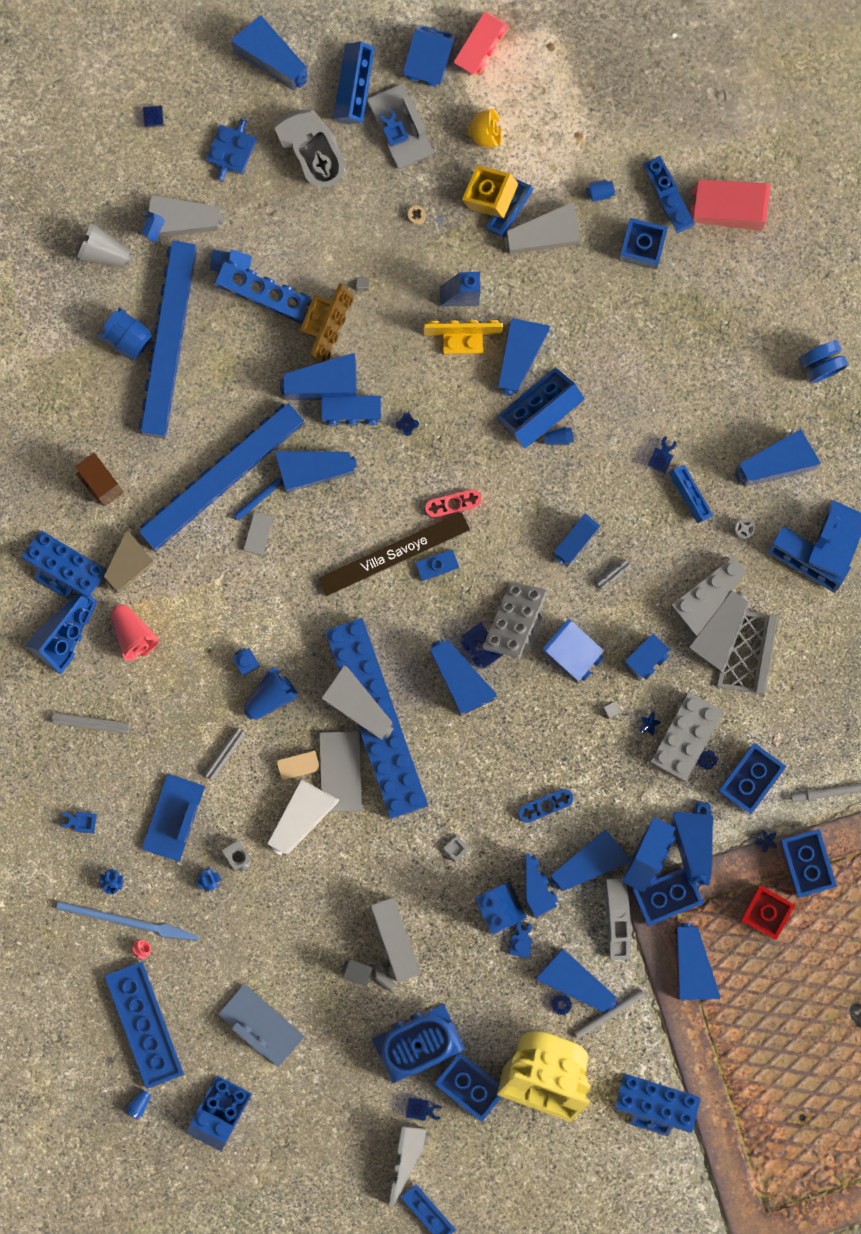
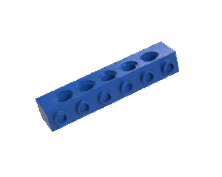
(225, 282)

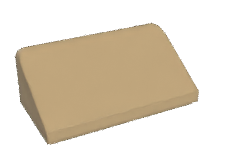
(298, 765)

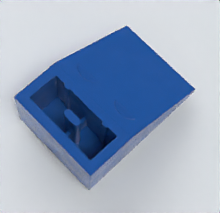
(536, 891)
(219, 1113)

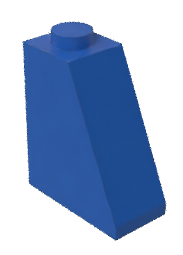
(576, 540)

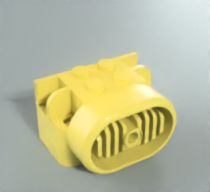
(547, 1075)

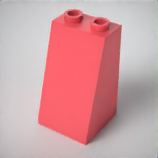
(730, 204)

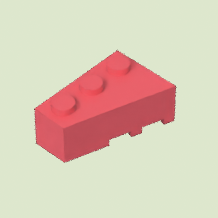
(481, 43)

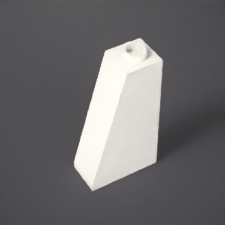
(302, 814)

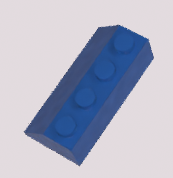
(540, 407)

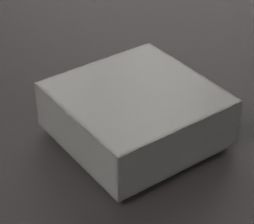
(455, 848)

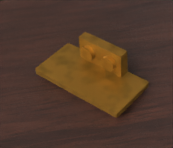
(325, 320)

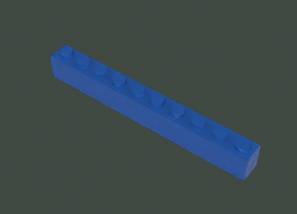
(168, 340)
(221, 477)

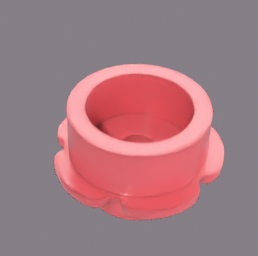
(141, 949)

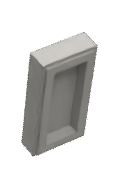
(258, 534)

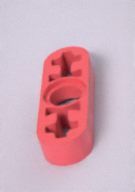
(437, 502)

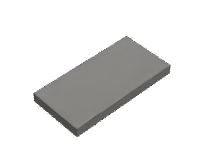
(341, 769)

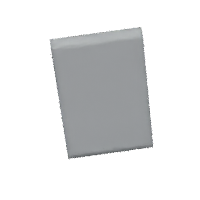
(362, 283)
(611, 710)

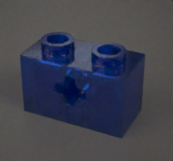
(470, 641)

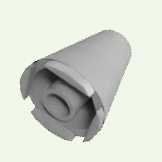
(102, 248)

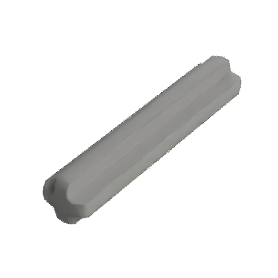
(224, 754)

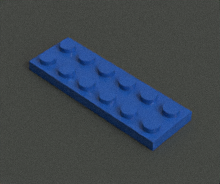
(144, 1025)

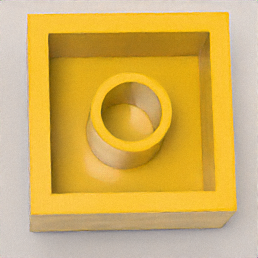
(490, 191)

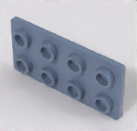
(261, 1025)

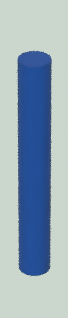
(258, 498)

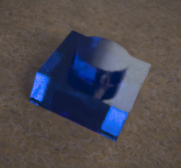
(153, 116)

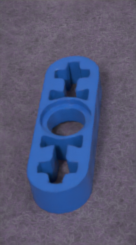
(561, 805)

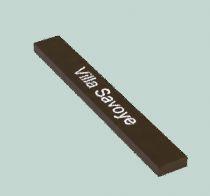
(394, 554)

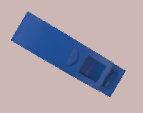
(667, 194)

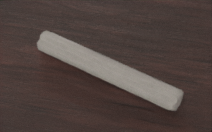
(91, 723)

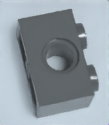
(357, 972)

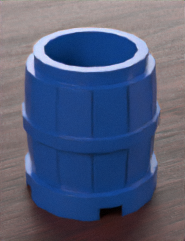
(125, 334)

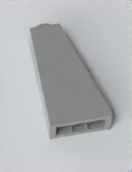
(185, 216)
(548, 231)
(721, 632)
(353, 701)

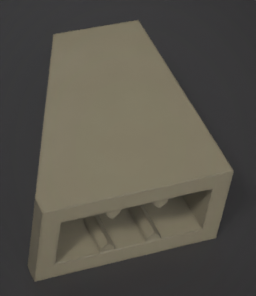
(127, 564)

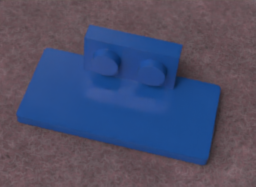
(837, 540)
(62, 567)
(173, 817)
(657, 1106)

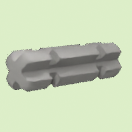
(613, 574)

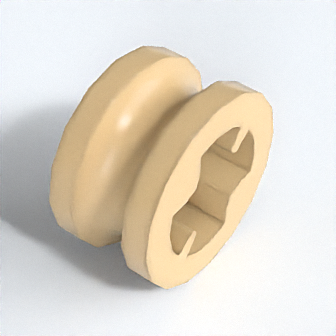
(422, 214)

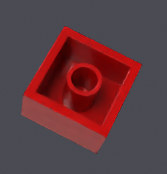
(767, 912)

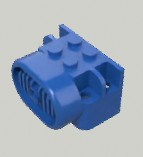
(434, 1032)

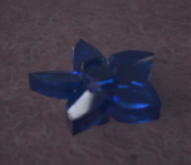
(649, 723)
(766, 840)

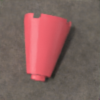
(132, 633)

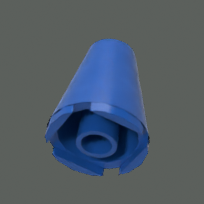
(270, 695)

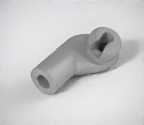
(381, 975)

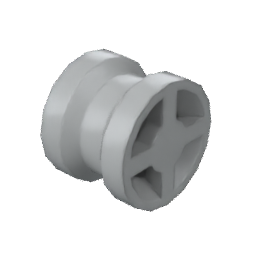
(746, 526)

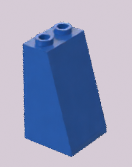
(268, 52)
(321, 380)
(783, 459)
(461, 679)
(500, 908)

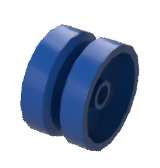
(823, 360)

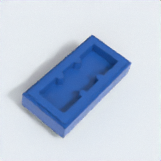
(437, 565)

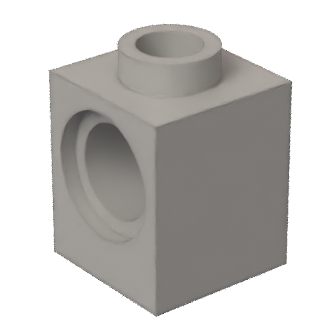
(229, 852)

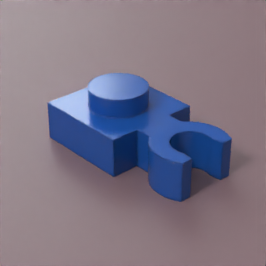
(394, 131)
(83, 822)
(521, 944)

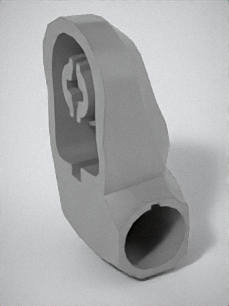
(312, 145)

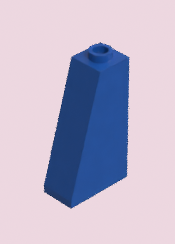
(461, 290)
(521, 350)
(307, 468)
(695, 845)
(591, 861)
(693, 967)
(574, 980)

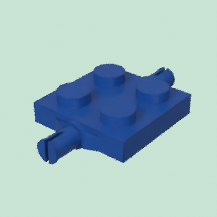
(231, 149)

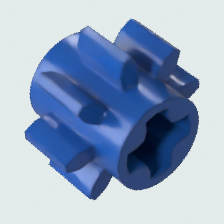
(208, 880)
(111, 881)

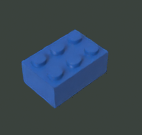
(751, 779)
(649, 855)
(807, 863)
(667, 897)
(469, 1086)

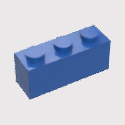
(351, 410)

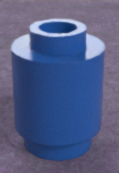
(600, 190)

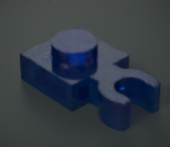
(661, 458)
(419, 1108)

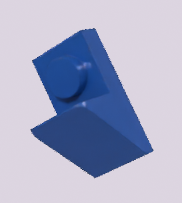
(219, 257)

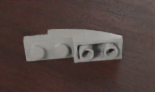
(618, 918)

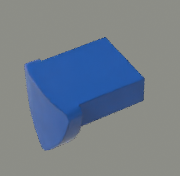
(152, 226)

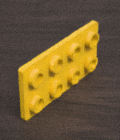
(463, 337)

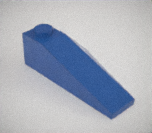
(59, 635)

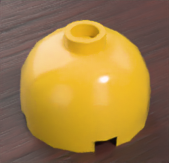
(485, 129)

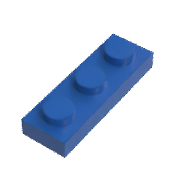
(501, 225)
(690, 494)
(427, 1211)

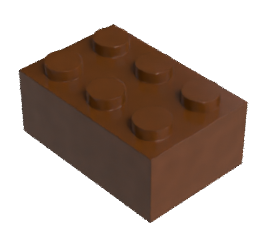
(98, 478)

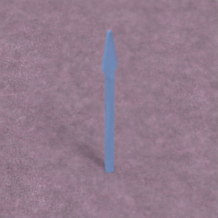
(163, 930)

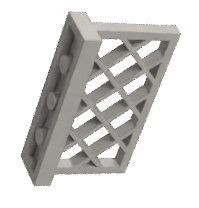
(764, 659)

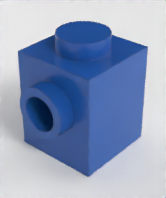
(245, 661)

